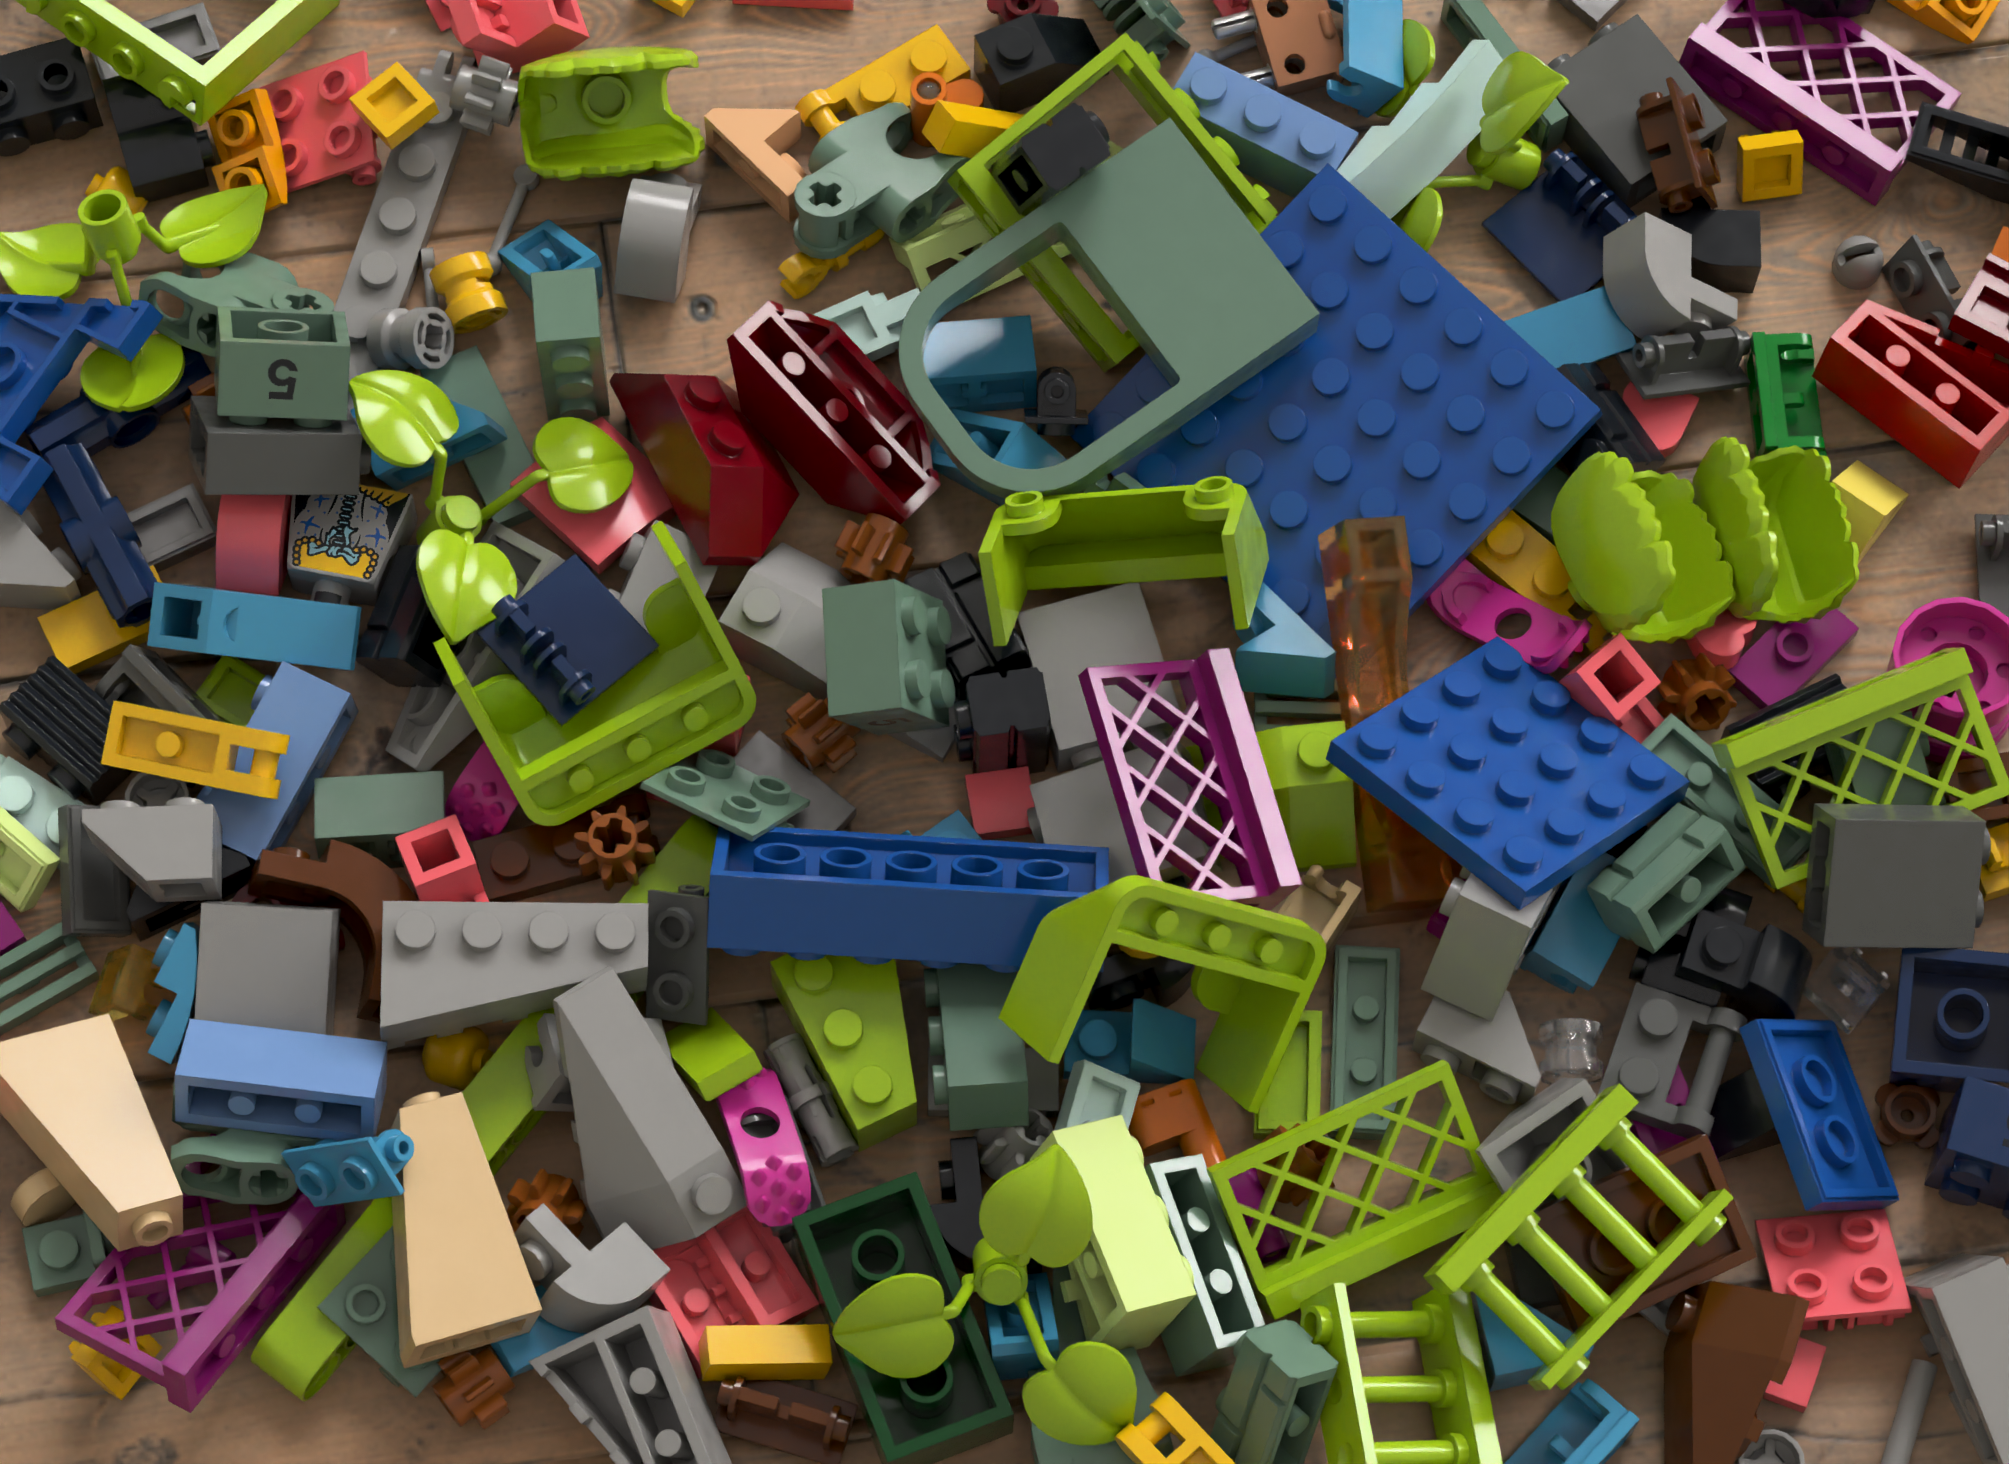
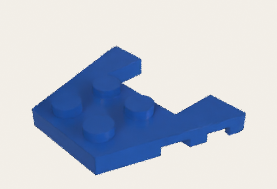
(36, 352)

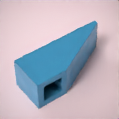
(254, 626)

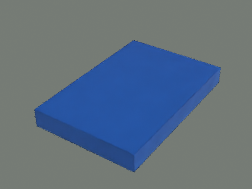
(1819, 1114)

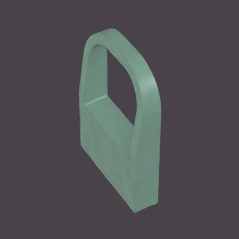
(1171, 265)

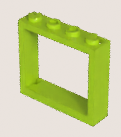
(167, 71)
(1047, 270)

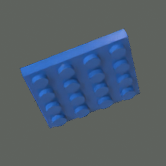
(1507, 772)

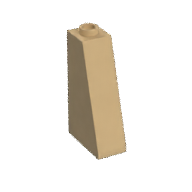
(90, 1126)
(453, 1241)

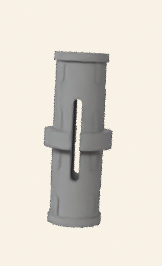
(811, 1100)

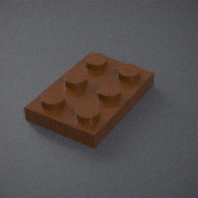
(1700, 1172)

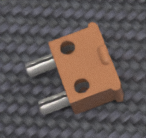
(1298, 39)

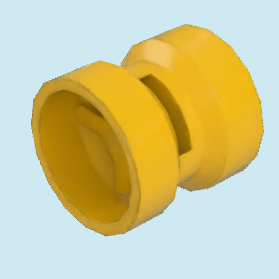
(468, 293)

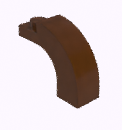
(343, 880)

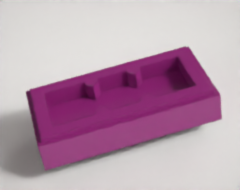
(1790, 657)

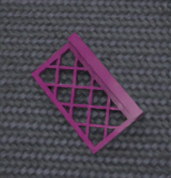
(1832, 141)
(1231, 778)
(234, 1314)

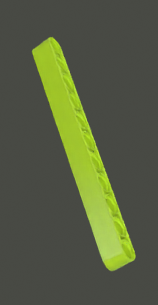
(302, 1342)

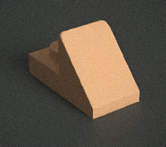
(755, 148)

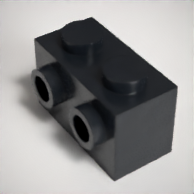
(45, 96)

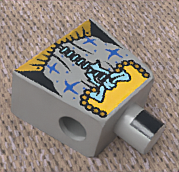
(347, 543)

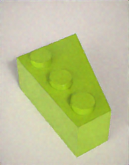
(855, 1038)

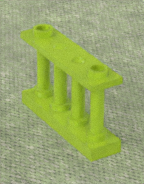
(1515, 1221)
(1452, 1381)

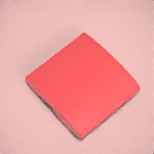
(604, 534)
(730, 1278)

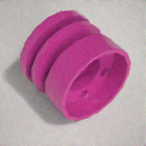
(1985, 637)

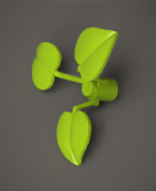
(1511, 103)
(56, 256)
(462, 580)
(1025, 1215)

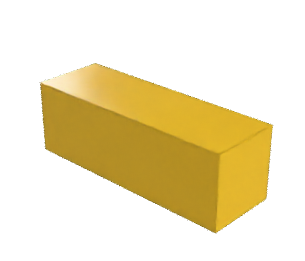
(965, 128)
(765, 1352)

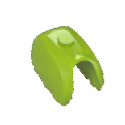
(604, 113)
(1778, 530)
(1640, 551)

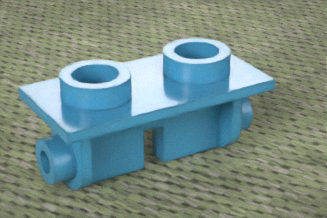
(351, 1168)

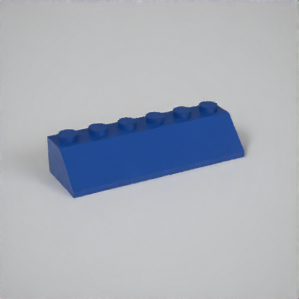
(891, 895)

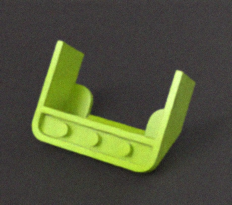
(1122, 540)
(642, 724)
(1247, 961)

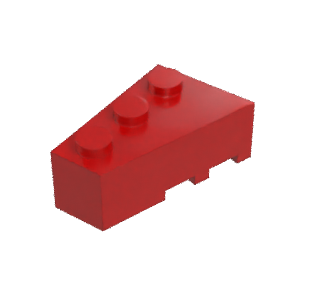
(1920, 388)

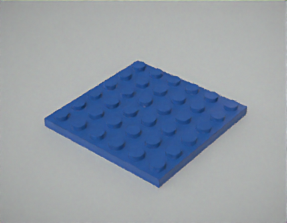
(1389, 410)

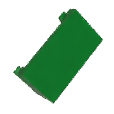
(1783, 393)

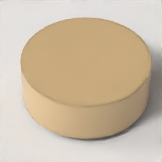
(41, 1199)

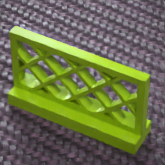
(1845, 713)
(1367, 1244)

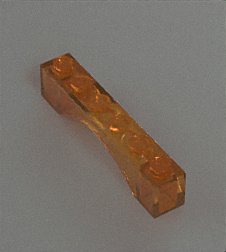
(1368, 610)

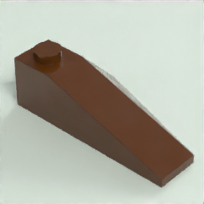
(1718, 1366)

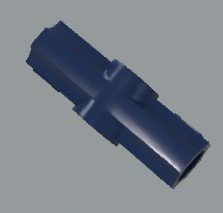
(100, 427)
(100, 534)

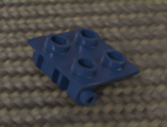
(1560, 225)
(567, 639)

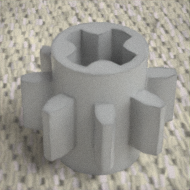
(485, 95)
(1011, 1146)

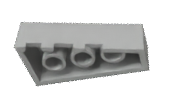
(498, 960)

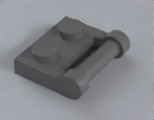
(1650, 1051)

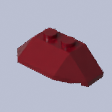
(831, 413)
(710, 463)

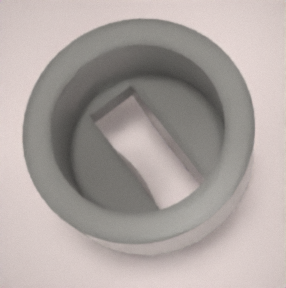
(1862, 270)

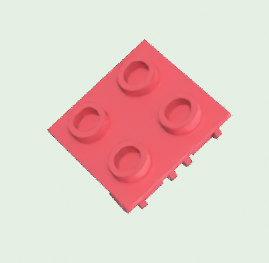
(319, 126)
(1838, 1264)

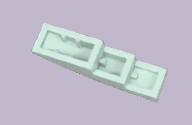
(1425, 136)

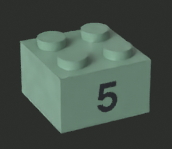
(281, 365)
(887, 657)

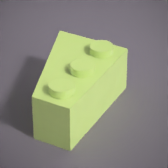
(1131, 1272)

